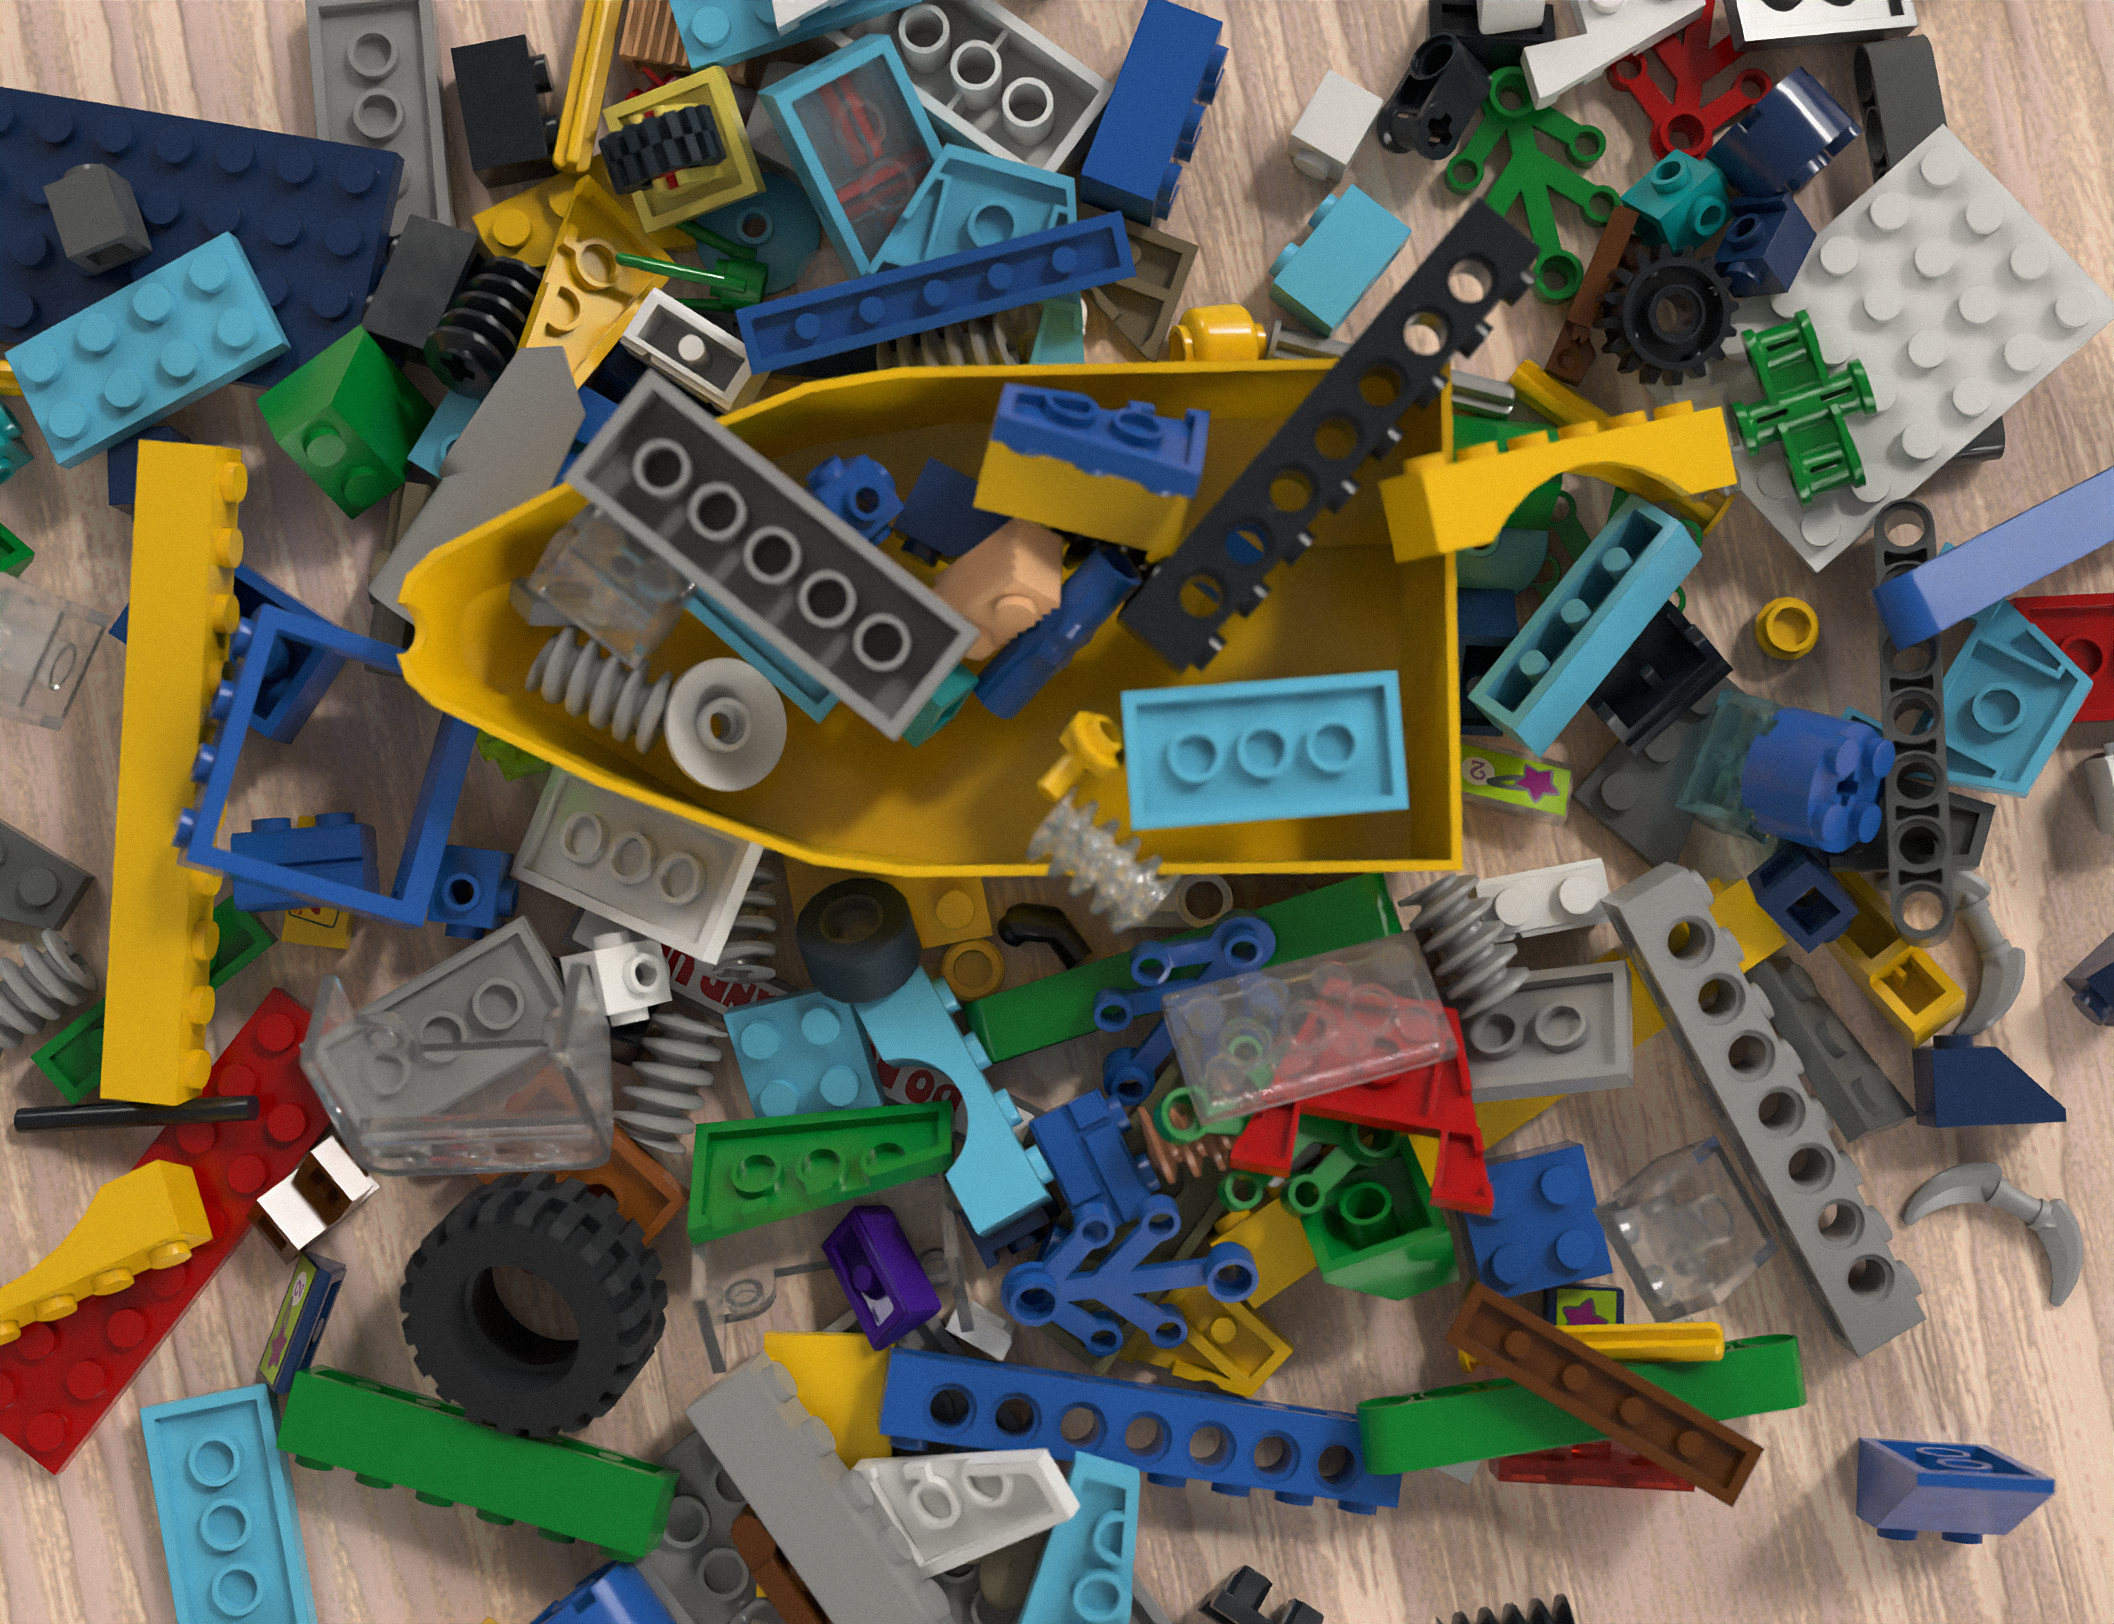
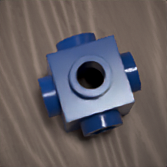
(856, 493)
(493, 896)

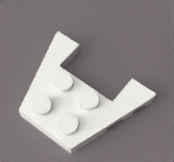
(1606, 35)

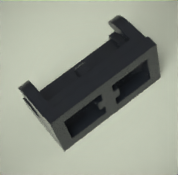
(1657, 679)

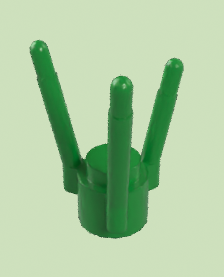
(736, 281)

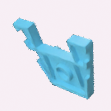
(984, 200)
(2002, 703)

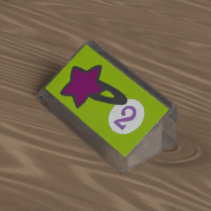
(1515, 782)

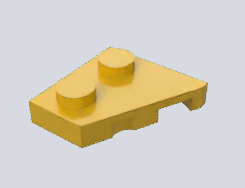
(1223, 1343)

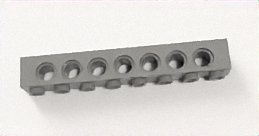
(1884, 1298)

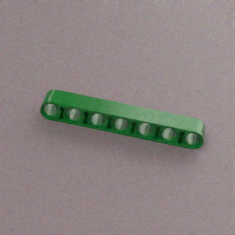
(1062, 1006)
(1507, 1419)

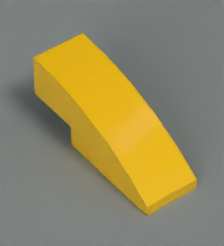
(1893, 975)

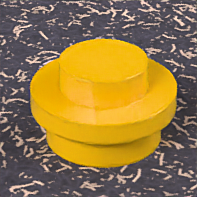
(1786, 628)

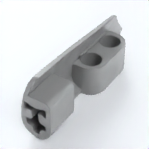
(497, 463)

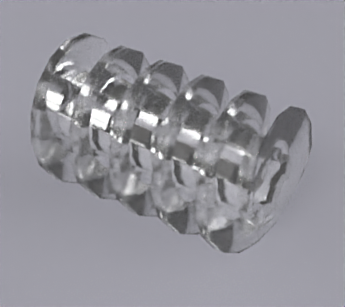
(1100, 863)

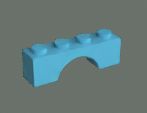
(994, 1173)

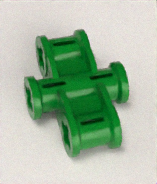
(1810, 430)

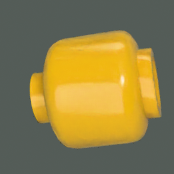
(1217, 334)

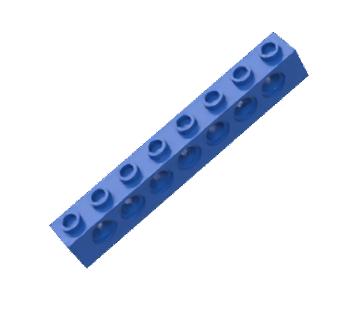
(918, 1375)

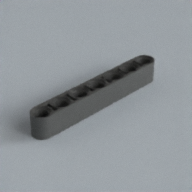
(1898, 111)
(1916, 753)

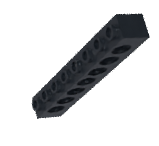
(1476, 245)

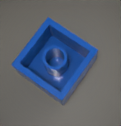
(1539, 1223)

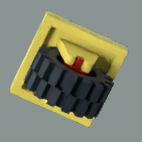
(681, 150)

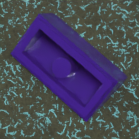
(880, 1274)

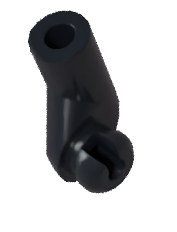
(1043, 925)

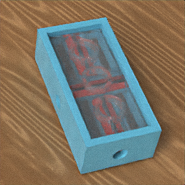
(855, 143)

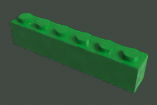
(430, 1446)

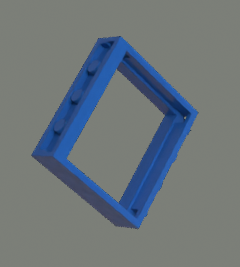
(217, 762)

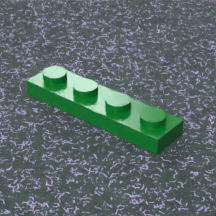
(75, 1054)

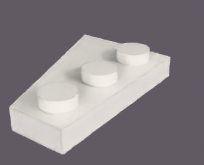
(967, 1502)

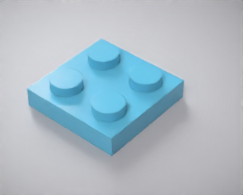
(803, 1055)

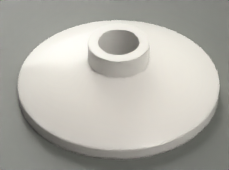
(749, 717)

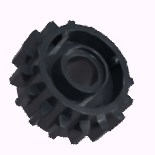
(1700, 308)

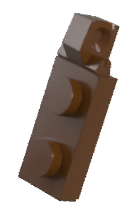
(1573, 349)

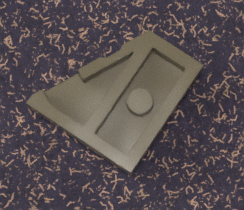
(1145, 303)

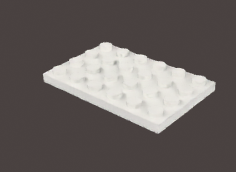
(1946, 306)

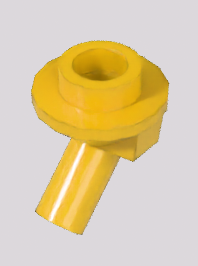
(1092, 744)

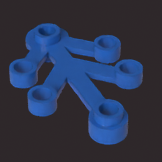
(1221, 963)
(1120, 1280)

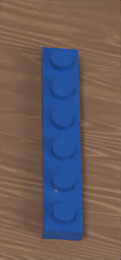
(936, 292)

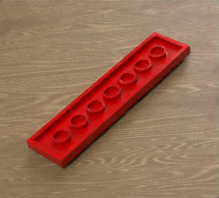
(76, 1368)

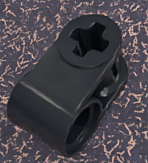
(1439, 96)

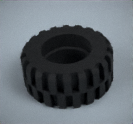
(489, 1357)

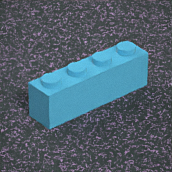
(1586, 624)

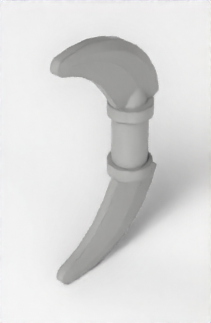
(2002, 964)
(1984, 1183)

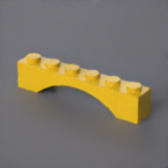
(1467, 502)
(129, 1227)

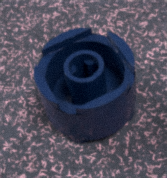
(1784, 138)

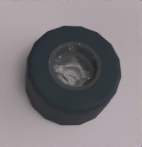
(858, 940)

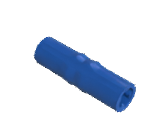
(1048, 647)

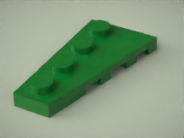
(802, 1162)

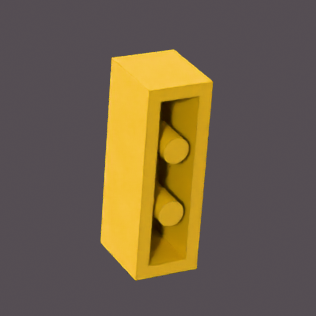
(1069, 499)

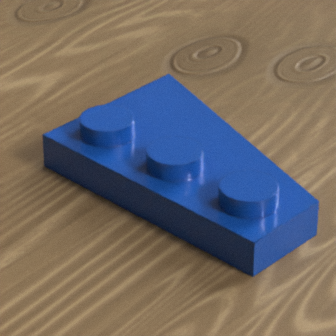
(1125, 443)

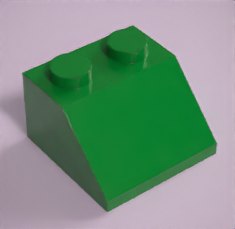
(349, 420)

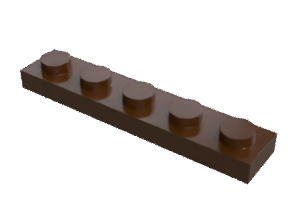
(1601, 1392)

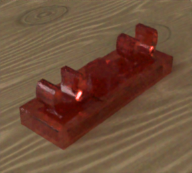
(1587, 1466)

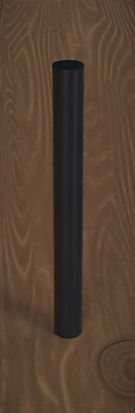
(136, 1114)

